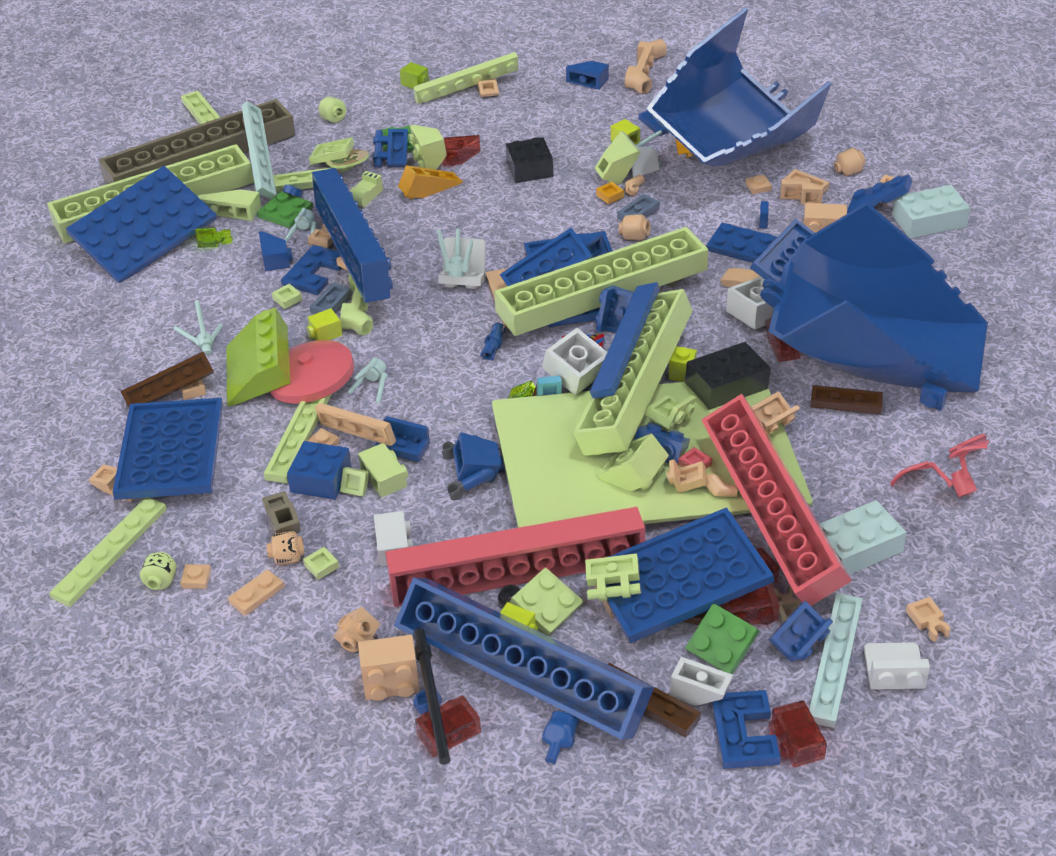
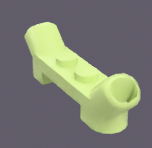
(353, 313)

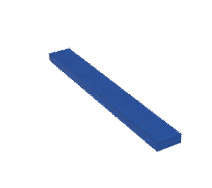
(624, 341)

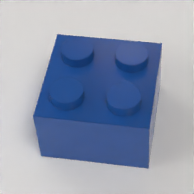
(318, 470)

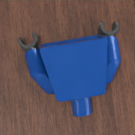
(475, 462)

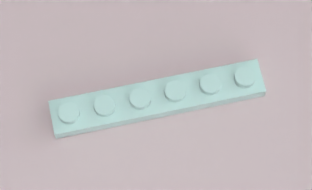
(258, 150)
(835, 660)

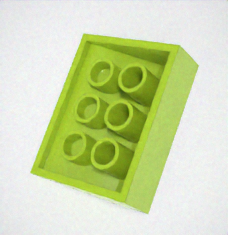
(258, 358)

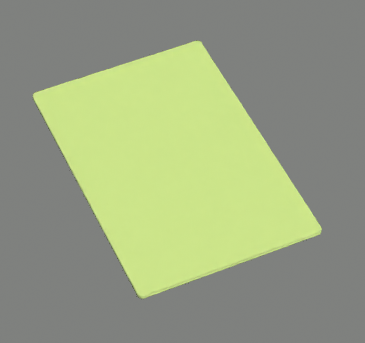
(557, 482)

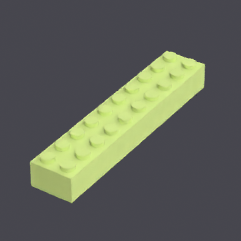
(203, 174)
(579, 286)
(613, 420)

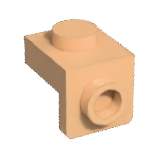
(687, 477)

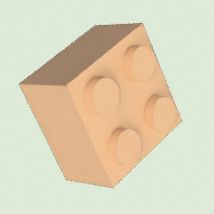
(388, 667)

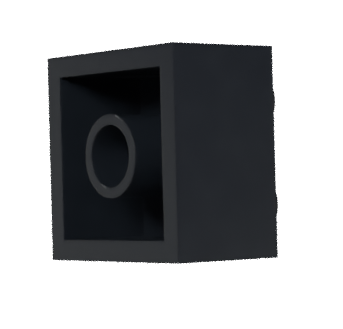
(529, 159)

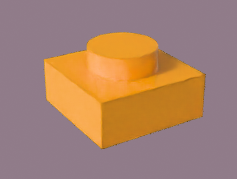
(610, 192)

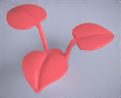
(960, 479)

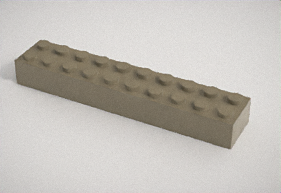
(196, 142)

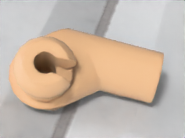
(633, 184)
(718, 488)

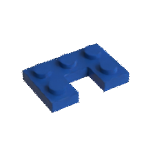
(303, 275)
(735, 746)

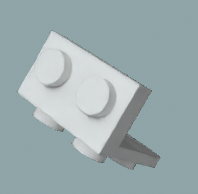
(476, 266)
(896, 666)

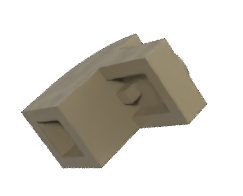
(281, 513)

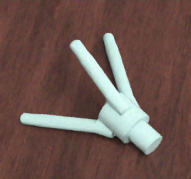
(203, 339)

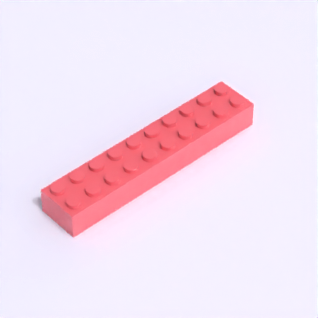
(776, 502)
(515, 554)

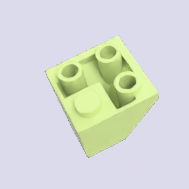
(428, 146)
(617, 159)

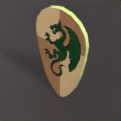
(355, 157)

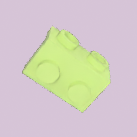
(670, 411)

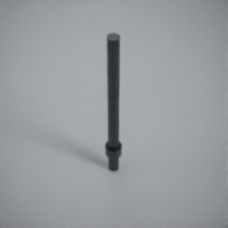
(424, 654)

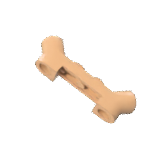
(637, 76)

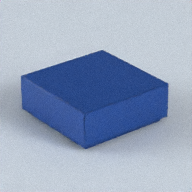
(764, 211)

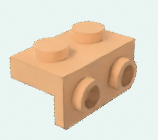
(774, 411)

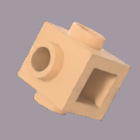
(354, 628)

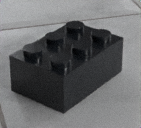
(727, 374)

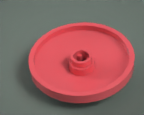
(316, 371)

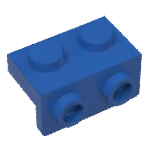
(612, 309)
(410, 437)
(672, 441)
(800, 632)

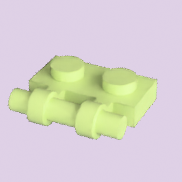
(612, 570)

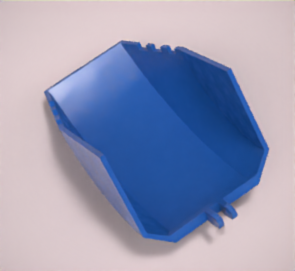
(723, 109)
(876, 307)

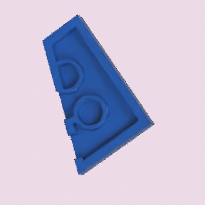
(881, 192)

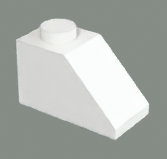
(698, 683)

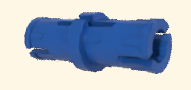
(493, 341)

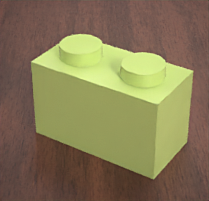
(384, 469)

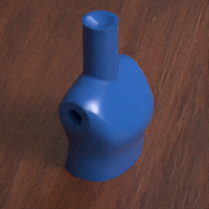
(559, 734)

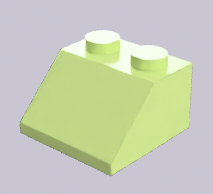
(635, 466)

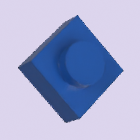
(933, 396)

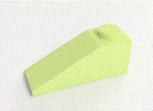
(234, 204)

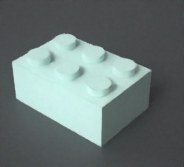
(931, 211)
(864, 536)

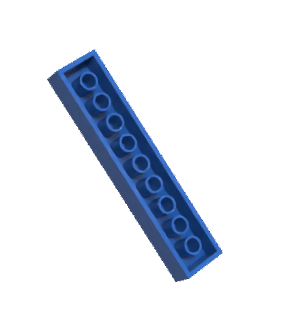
(352, 235)
(525, 658)

